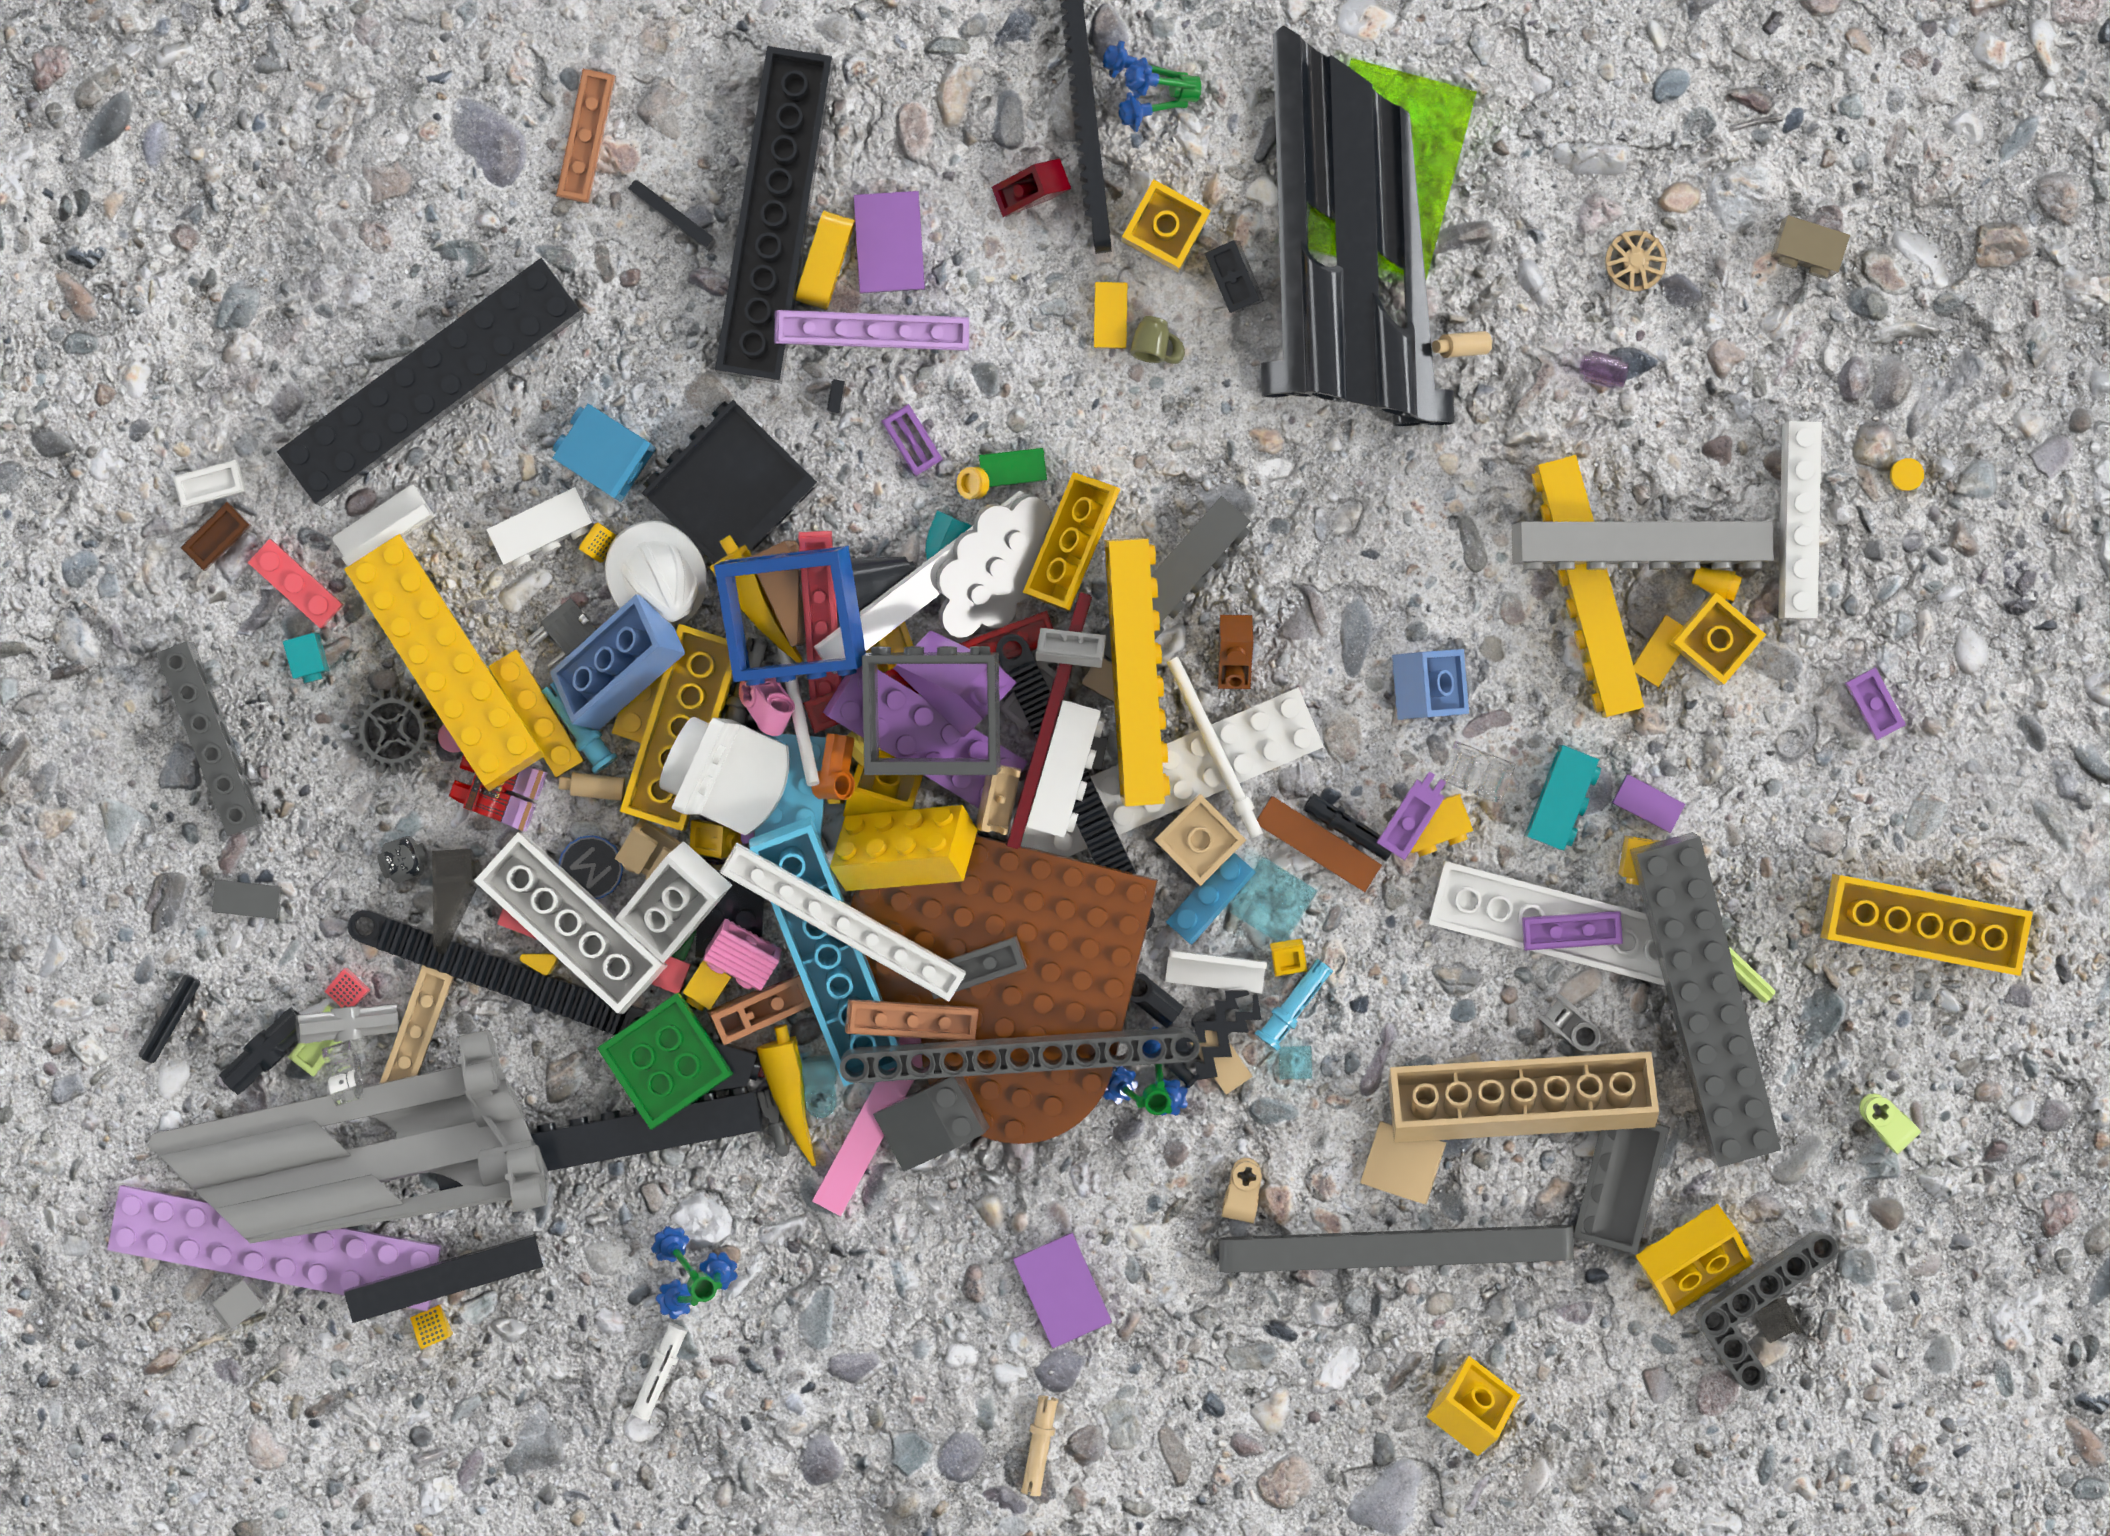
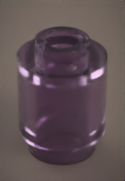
(1604, 369)

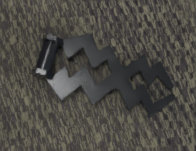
(1223, 1028)

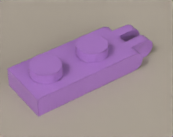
(1412, 816)

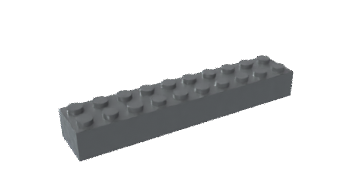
(1705, 999)

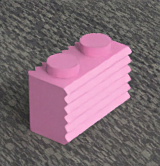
(742, 955)

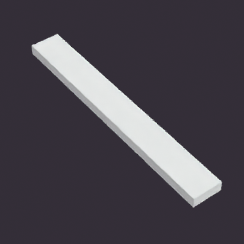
(896, 603)
(842, 922)

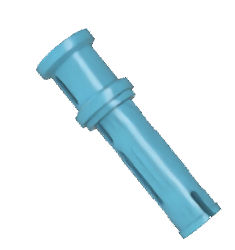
(588, 740)
(1285, 1016)

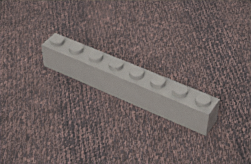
(1642, 543)

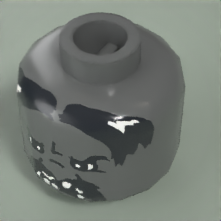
(402, 859)

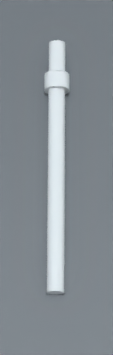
(801, 727)
(1242, 804)

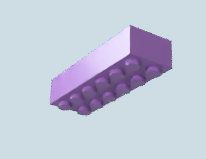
(915, 730)

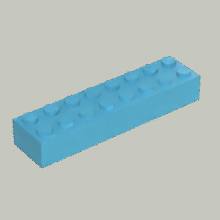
(826, 965)

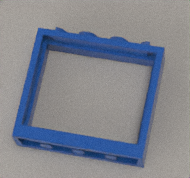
(847, 607)

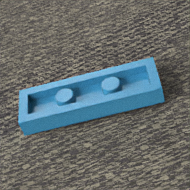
(1210, 898)

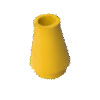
(1719, 581)

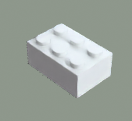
(673, 902)

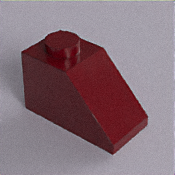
(1031, 187)

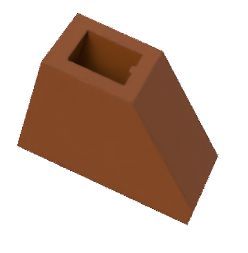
(1235, 651)

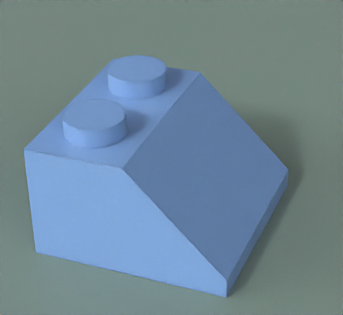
(1430, 684)

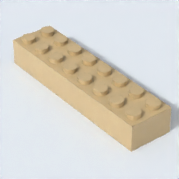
(1523, 1097)

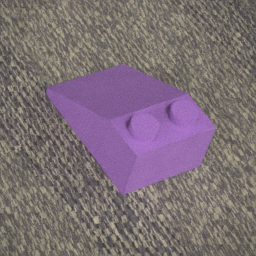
(953, 689)

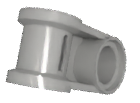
(1569, 1023)

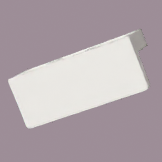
(395, 516)
(1215, 971)

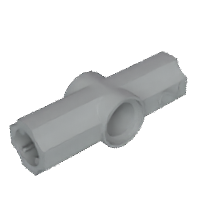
(346, 1023)

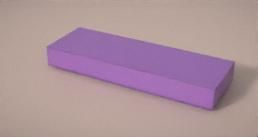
(1572, 930)

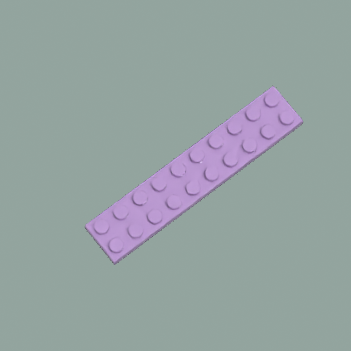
(198, 1236)

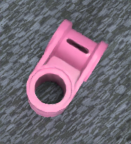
(767, 705)

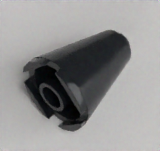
(877, 576)

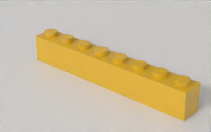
(1590, 596)

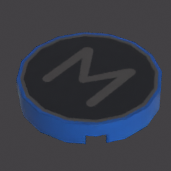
(593, 864)

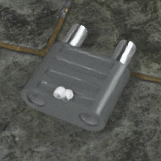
(567, 627)

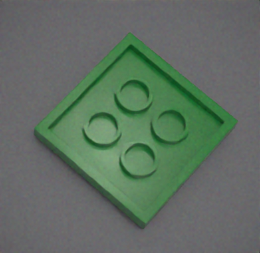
(665, 1061)

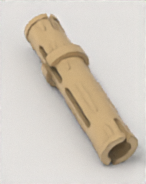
(1041, 1431)

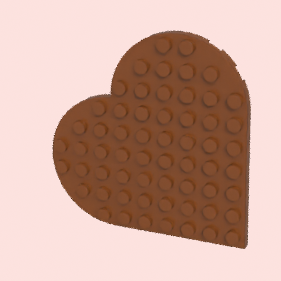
(1082, 952)

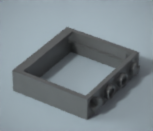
(929, 766)

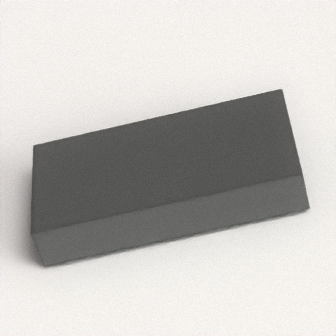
(246, 899)

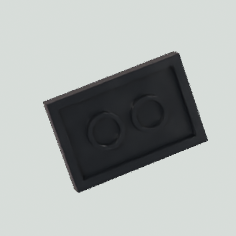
(738, 906)

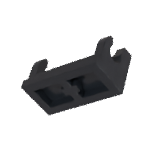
(1234, 276)

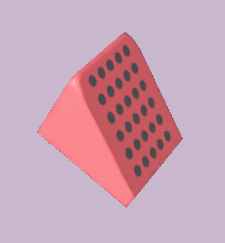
(347, 989)

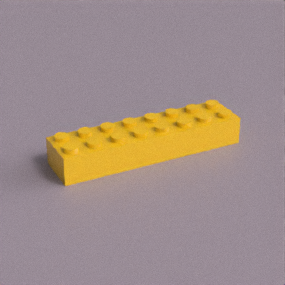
(444, 662)
(1135, 671)

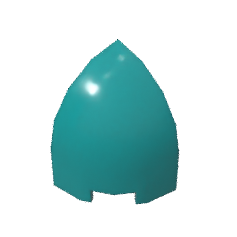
(942, 532)

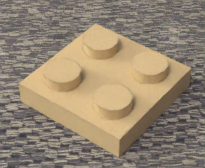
(1199, 839)

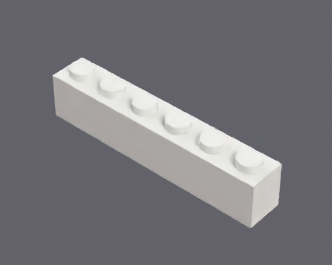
(1799, 520)

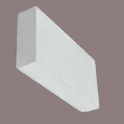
(209, 484)

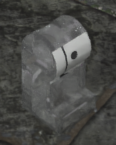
(343, 1073)

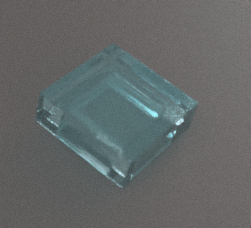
(1295, 1062)

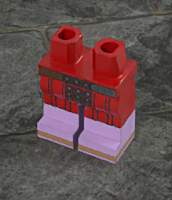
(497, 803)

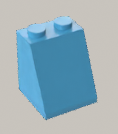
(603, 452)

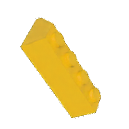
(1071, 541)

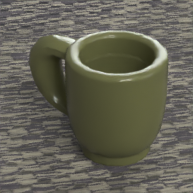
(1152, 340)

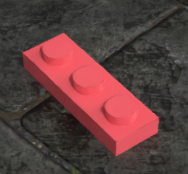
(295, 583)

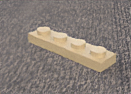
(418, 1025)

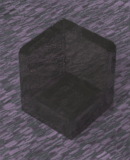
(1777, 1320)

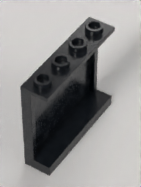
(729, 483)

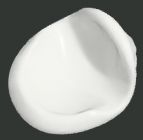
(659, 566)

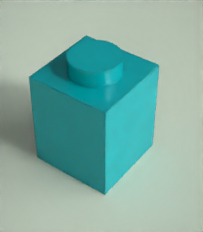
(306, 657)

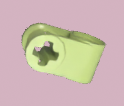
(1891, 1125)

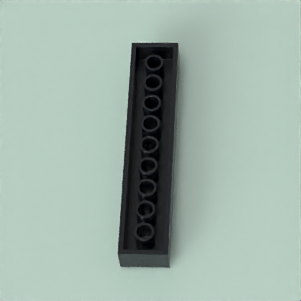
(774, 211)
(430, 383)

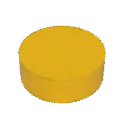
(1906, 474)
(972, 483)

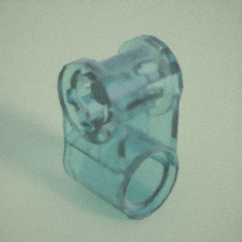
(819, 1078)

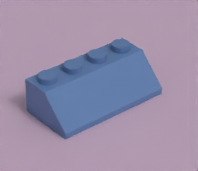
(616, 663)

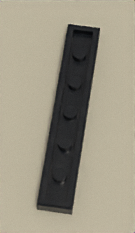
(443, 1278)

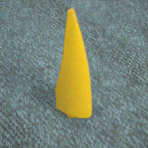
(755, 602)
(783, 1074)

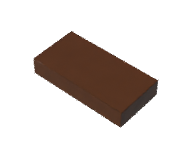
(216, 536)

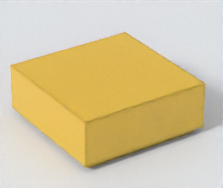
(1288, 957)

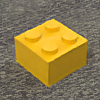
(1165, 225)
(1717, 639)

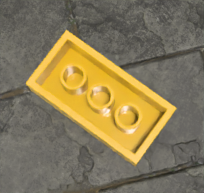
(904, 848)

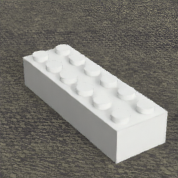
(570, 923)

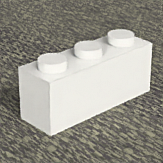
(541, 528)

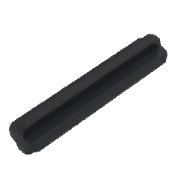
(169, 1018)

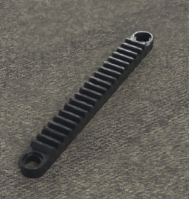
(1086, 123)
(1092, 815)
(493, 973)

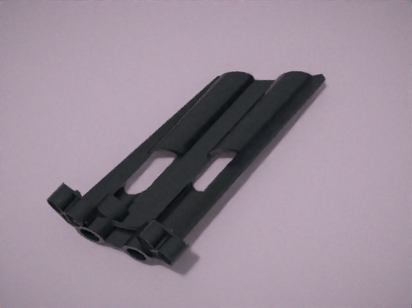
(1354, 164)

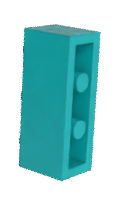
(1563, 798)

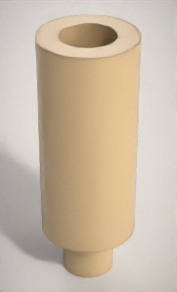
(1463, 344)
(594, 786)

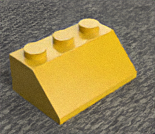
(1694, 1259)

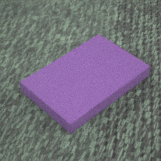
(889, 242)
(1062, 1290)

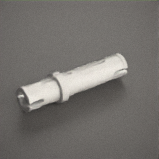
(674, 1337)

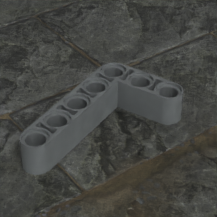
(1757, 1300)

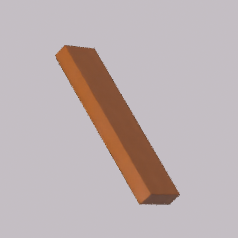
(1318, 844)

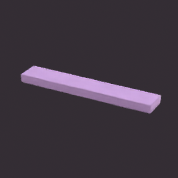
(871, 330)

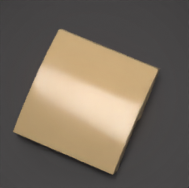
(1402, 1167)

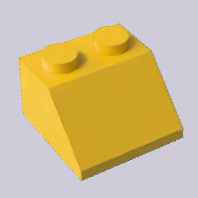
(882, 792)
(1473, 1406)

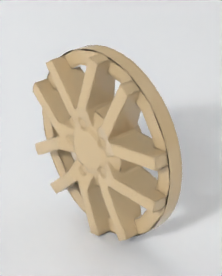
(1635, 260)

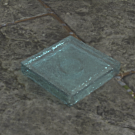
(1272, 900)

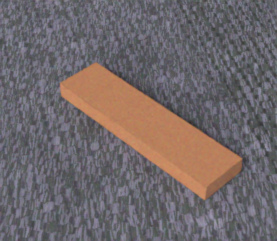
(585, 136)
(911, 1020)

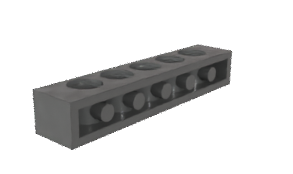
(210, 738)

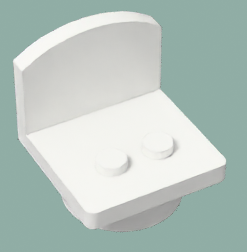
(726, 773)

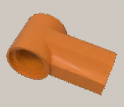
(834, 776)

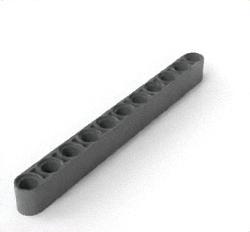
(1005, 1064)
(1396, 1248)

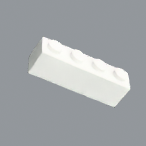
(1064, 769)

